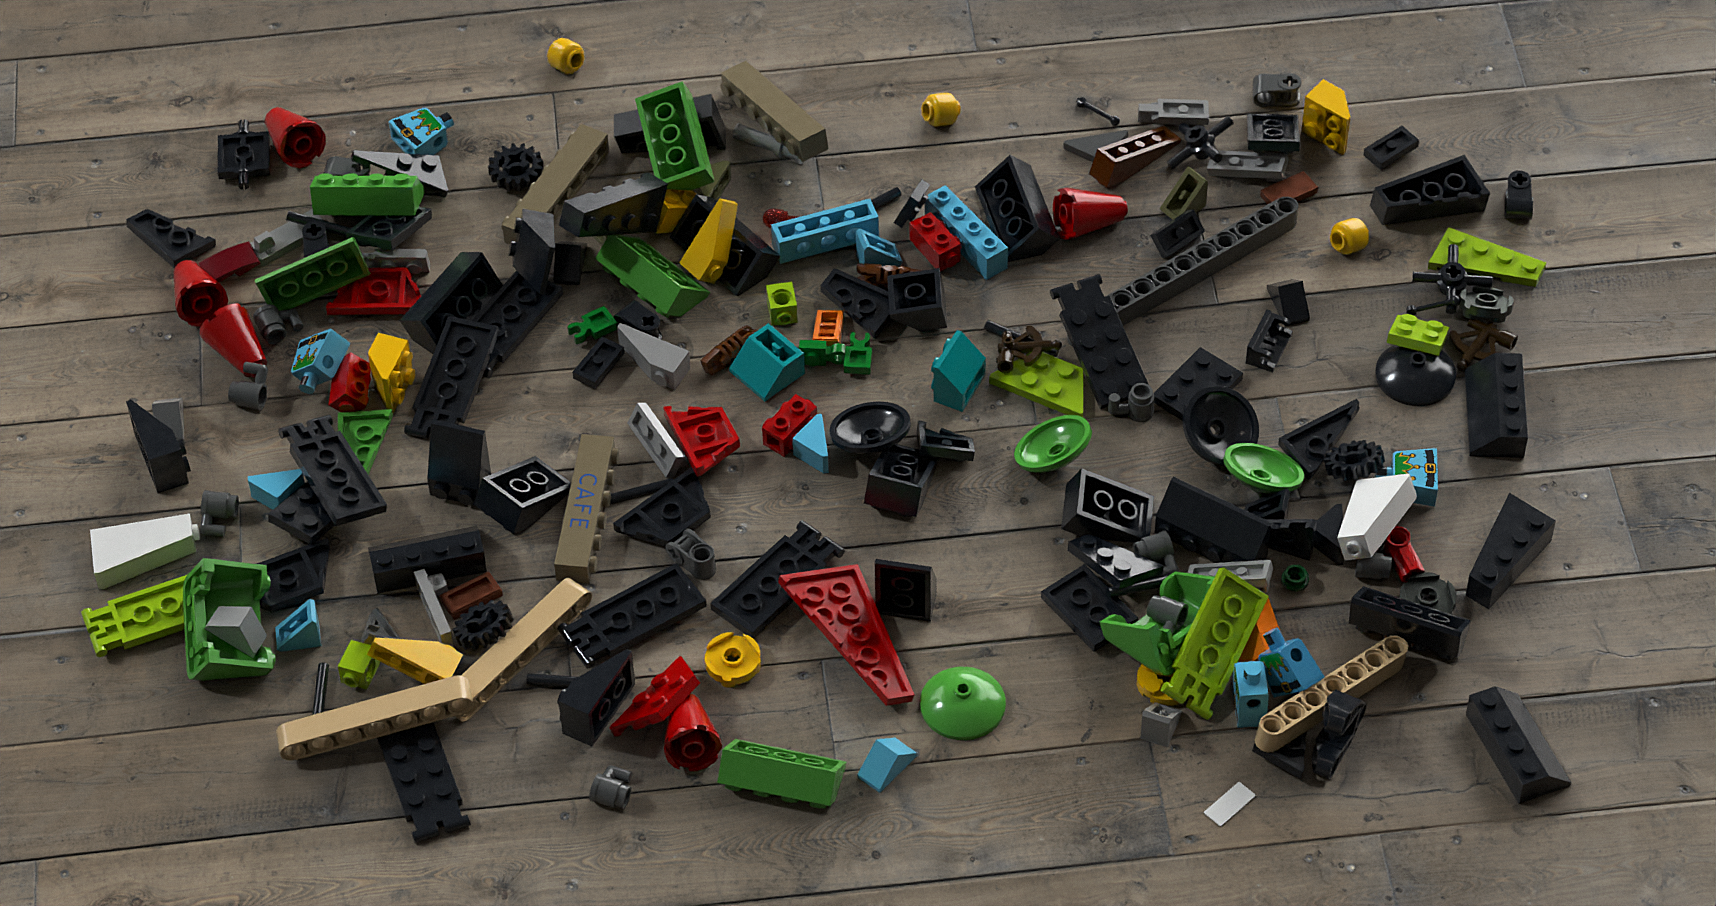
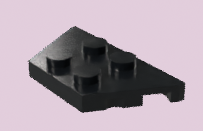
(667, 512)
(296, 575)

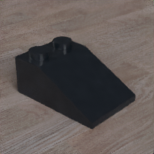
(533, 247)
(159, 449)
(456, 461)
(900, 480)
(521, 493)
(1106, 508)
(905, 589)
(595, 698)

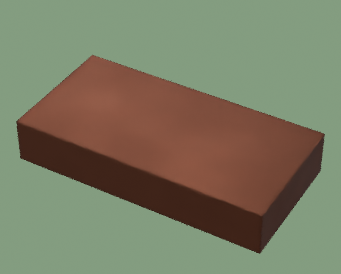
(1297, 186)
(471, 594)

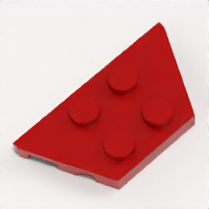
(378, 293)
(703, 435)
(659, 699)

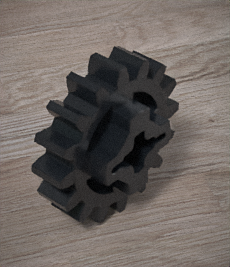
(515, 167)
(1354, 460)
(483, 625)

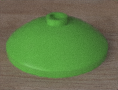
(1053, 444)
(1263, 468)
(962, 714)

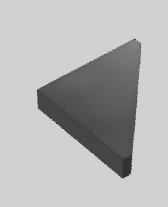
(1087, 146)
(377, 627)

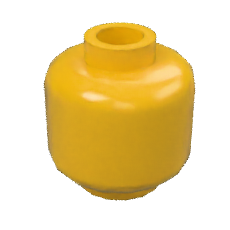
(565, 55)
(940, 109)
(1349, 236)

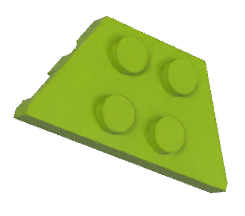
(1046, 382)

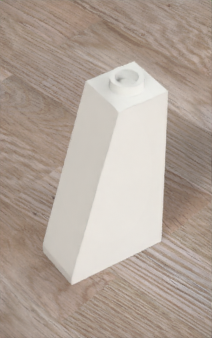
(1373, 513)
(139, 547)

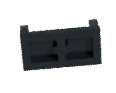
(1268, 342)

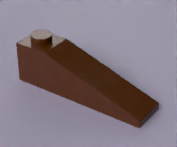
(1127, 157)

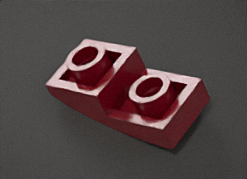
(232, 260)

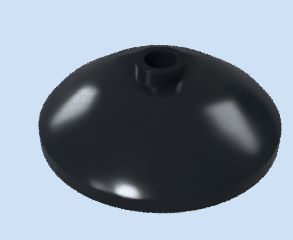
(1415, 376)
(1227, 414)
(870, 427)

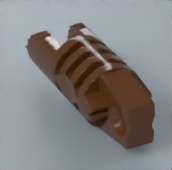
(877, 274)
(726, 352)

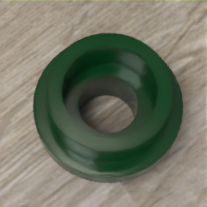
(1295, 572)

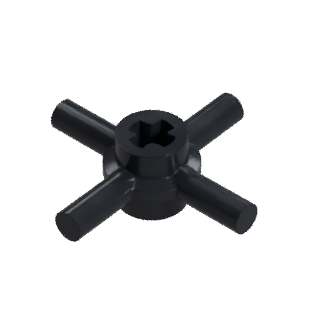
(1200, 142)
(1452, 278)

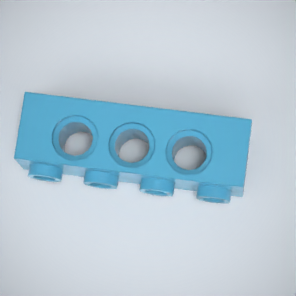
(823, 230)
(978, 242)

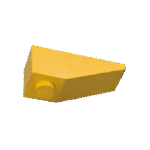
(712, 244)
(417, 658)

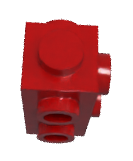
(935, 241)
(350, 384)
(786, 423)

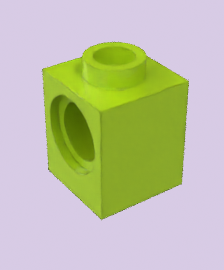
(781, 303)
(356, 667)

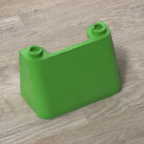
(205, 589)
(1143, 640)

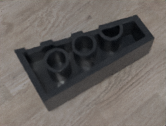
(630, 135)
(1431, 193)
(616, 210)
(1509, 549)

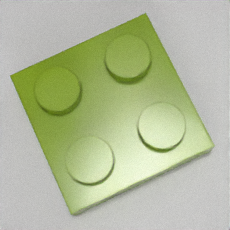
(1418, 334)

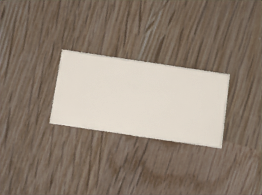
(1229, 803)

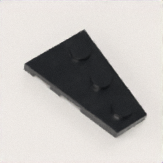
(859, 300)
(1113, 562)

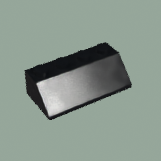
(1017, 209)
(749, 256)
(457, 293)
(1496, 406)
(1211, 525)
(450, 553)
(1414, 622)
(1515, 744)

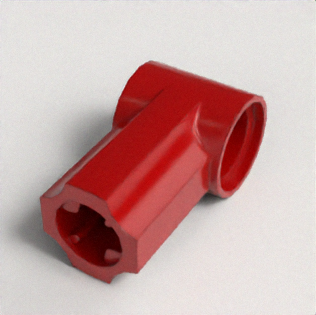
(1403, 555)

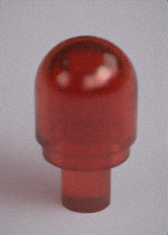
(774, 216)

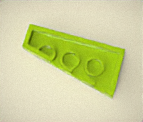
(1488, 259)

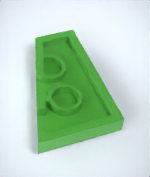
(365, 432)

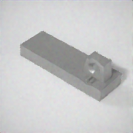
(1250, 165)
(280, 241)
(656, 440)
(1254, 572)
(429, 588)

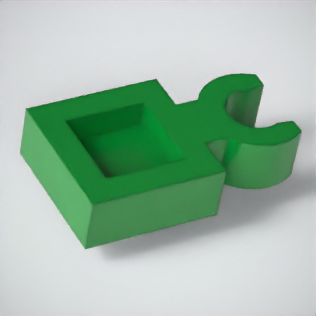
(595, 323)
(817, 353)
(858, 356)

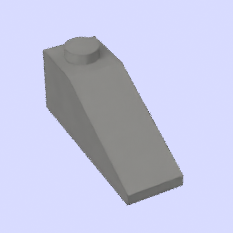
(657, 358)

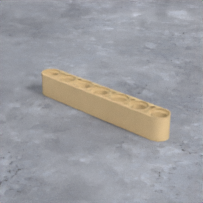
(524, 642)
(1352, 678)
(374, 718)

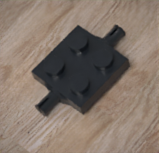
(243, 155)

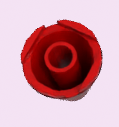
(295, 137)
(1086, 211)
(196, 293)
(233, 337)
(691, 736)

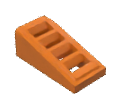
(825, 328)

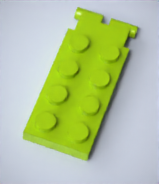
(137, 617)
(1215, 642)

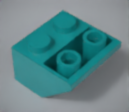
(768, 362)
(957, 372)

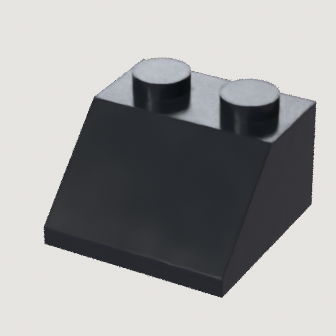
(918, 299)

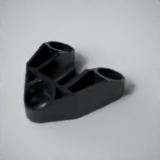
(1341, 720)

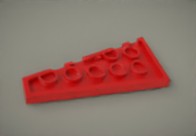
(847, 616)

